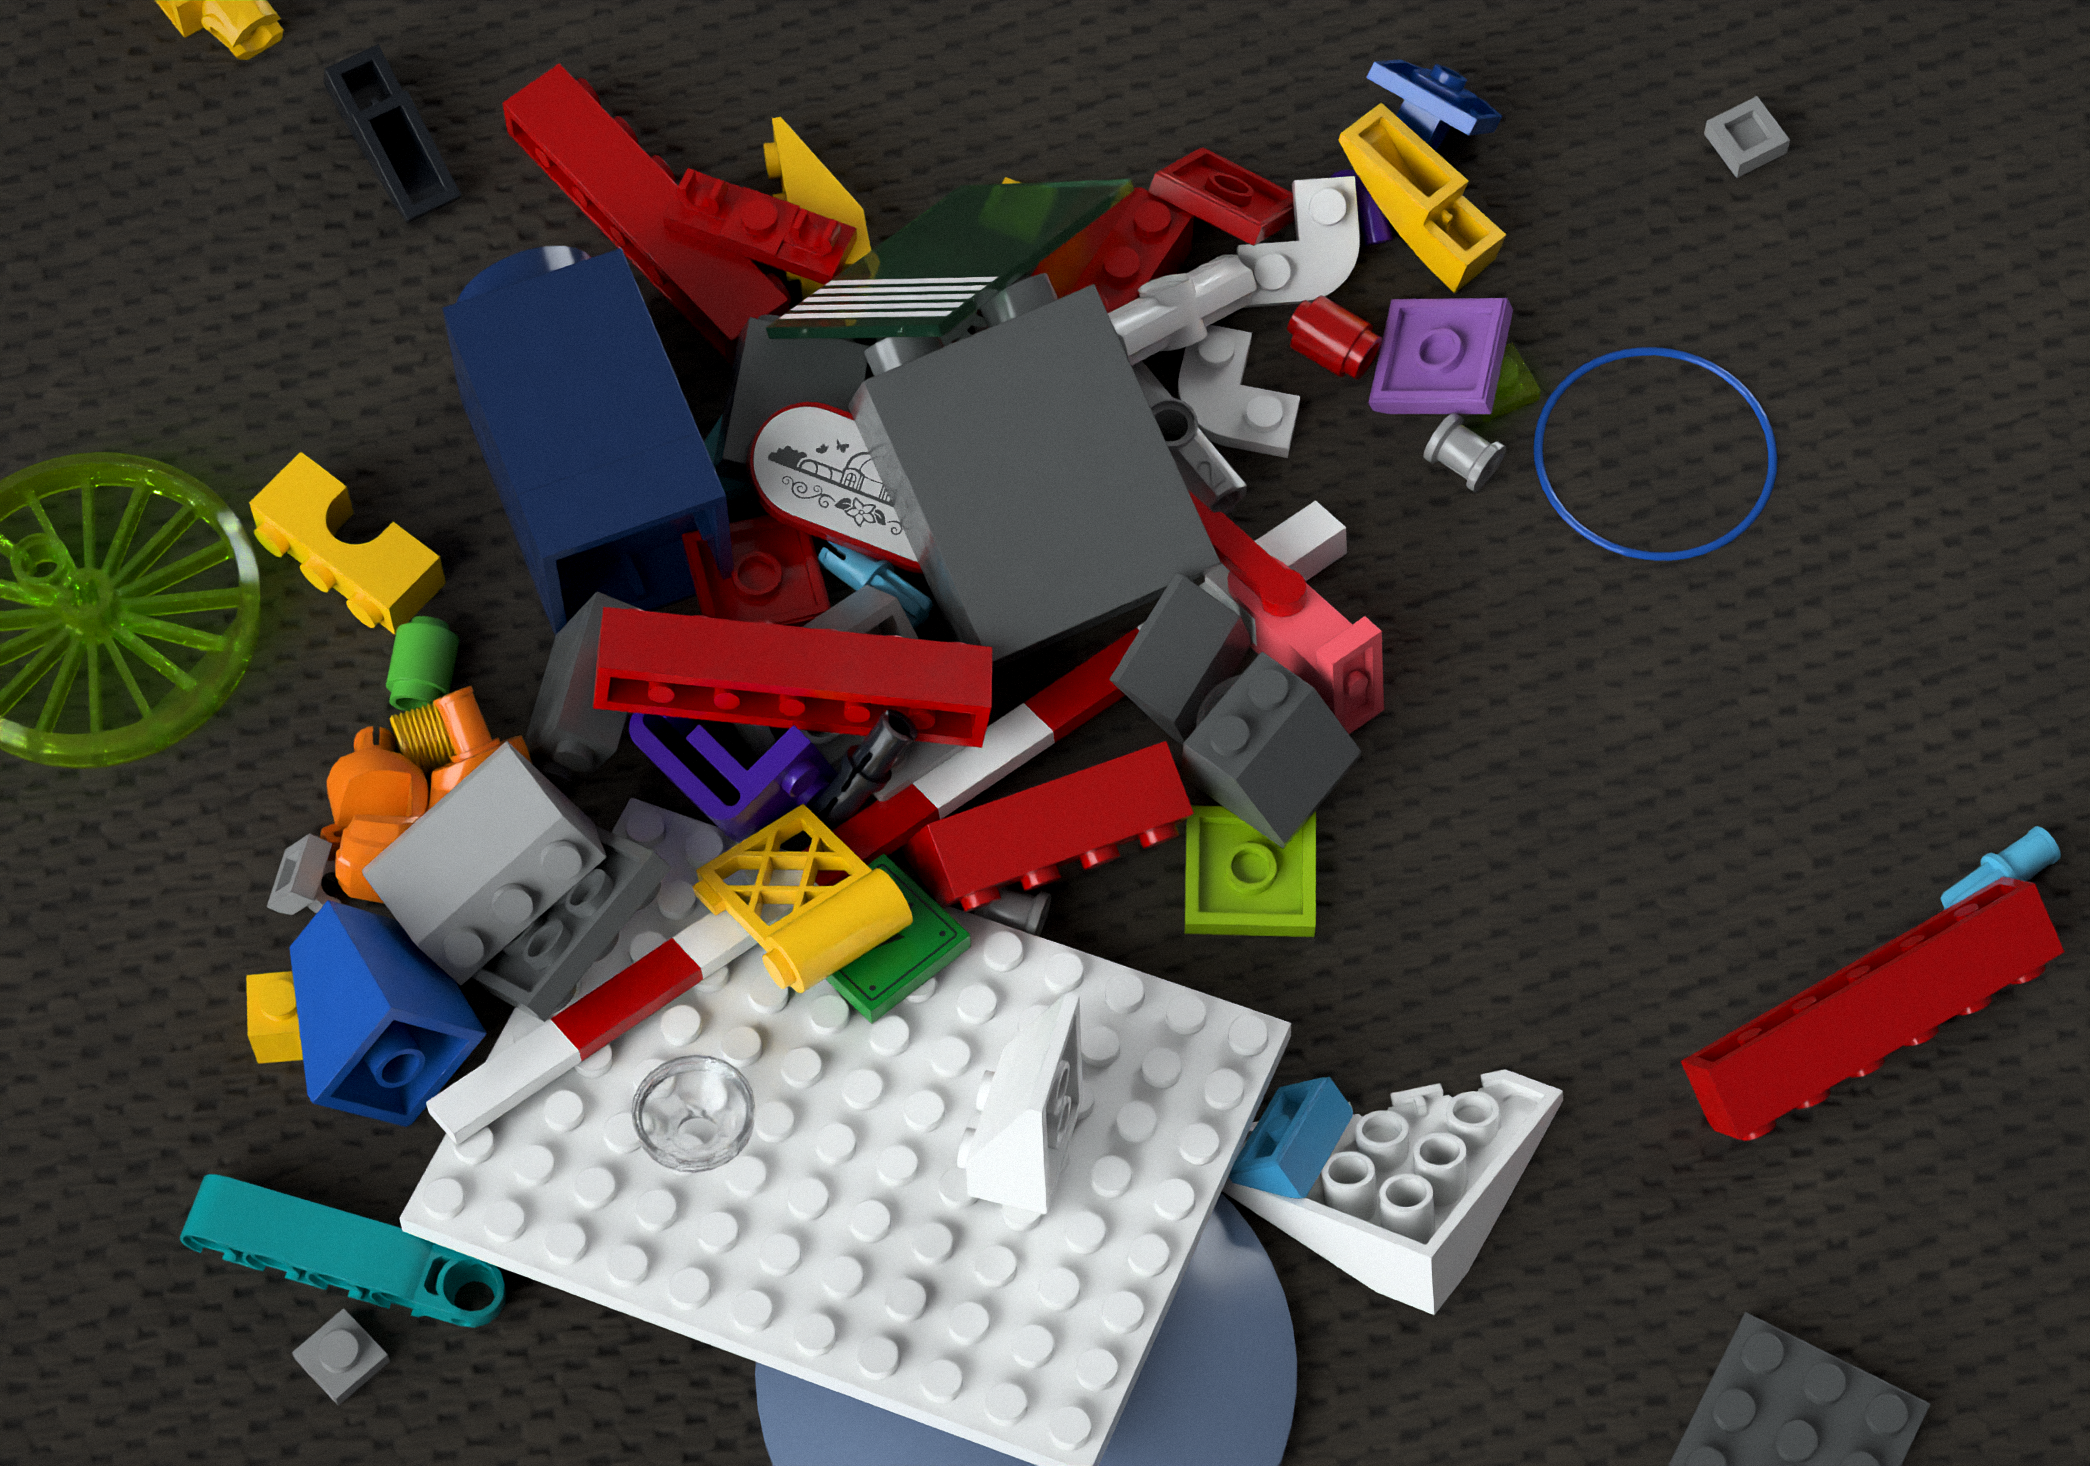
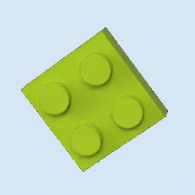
(1246, 881)

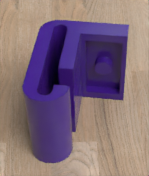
(777, 783)

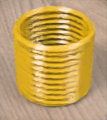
(423, 737)

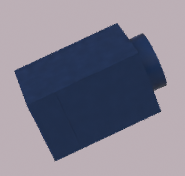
(585, 430)

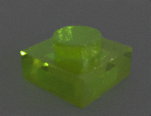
(1515, 385)

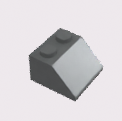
(1269, 751)

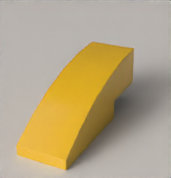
(1421, 197)

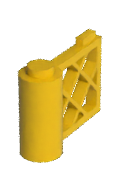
(827, 922)

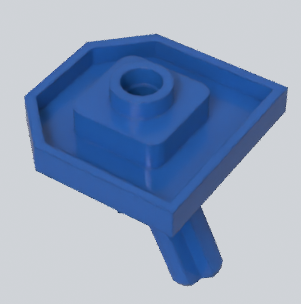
(1434, 100)

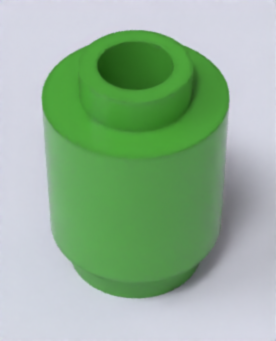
(421, 663)

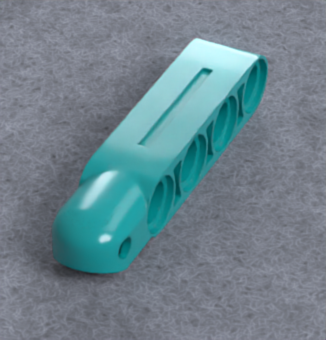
(337, 1249)

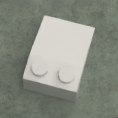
(1027, 1112)

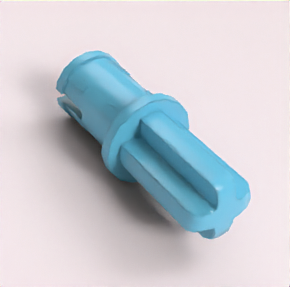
(864, 570)
(2017, 861)

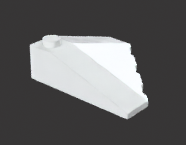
(1416, 1185)

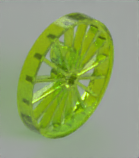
(94, 605)

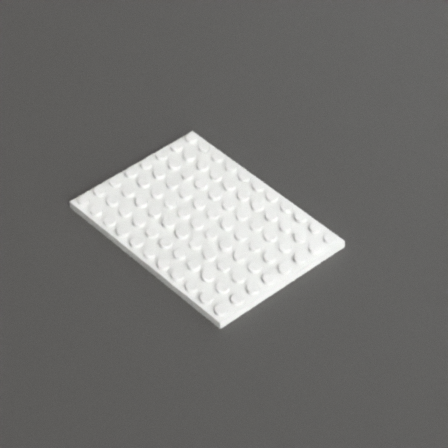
(845, 1219)

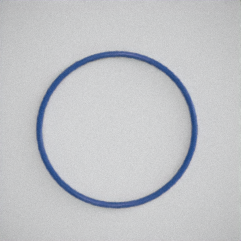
(1656, 556)

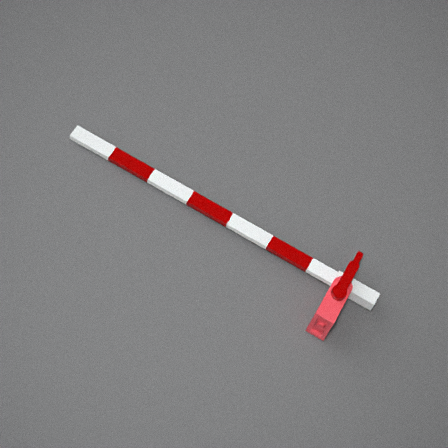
(1255, 580)

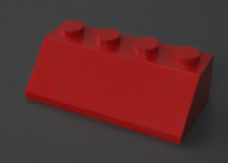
(1122, 250)
(1049, 827)

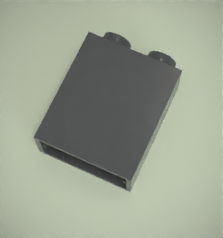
(1029, 471)

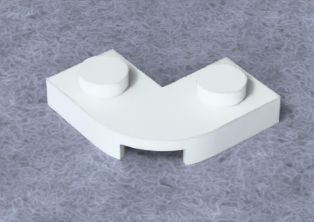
(1323, 247)
(1226, 409)

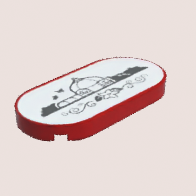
(821, 480)

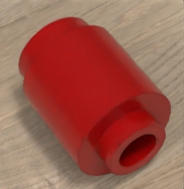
(1333, 337)

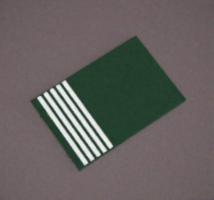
(950, 260)

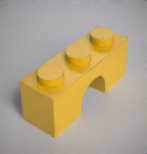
(381, 578)

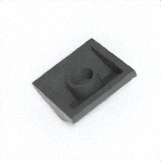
(1181, 656)

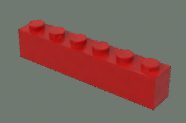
(626, 197)
(790, 676)
(1873, 1008)

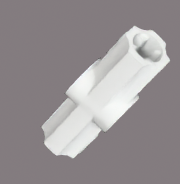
(1181, 306)

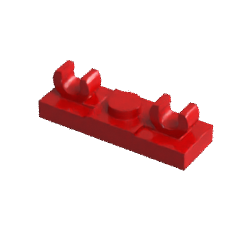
(759, 227)

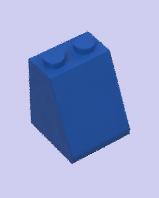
(376, 1016)

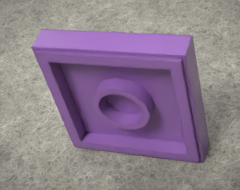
(1441, 356)

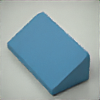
(1293, 1139)

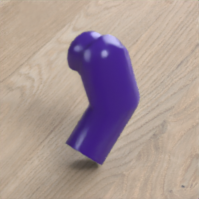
(1372, 221)

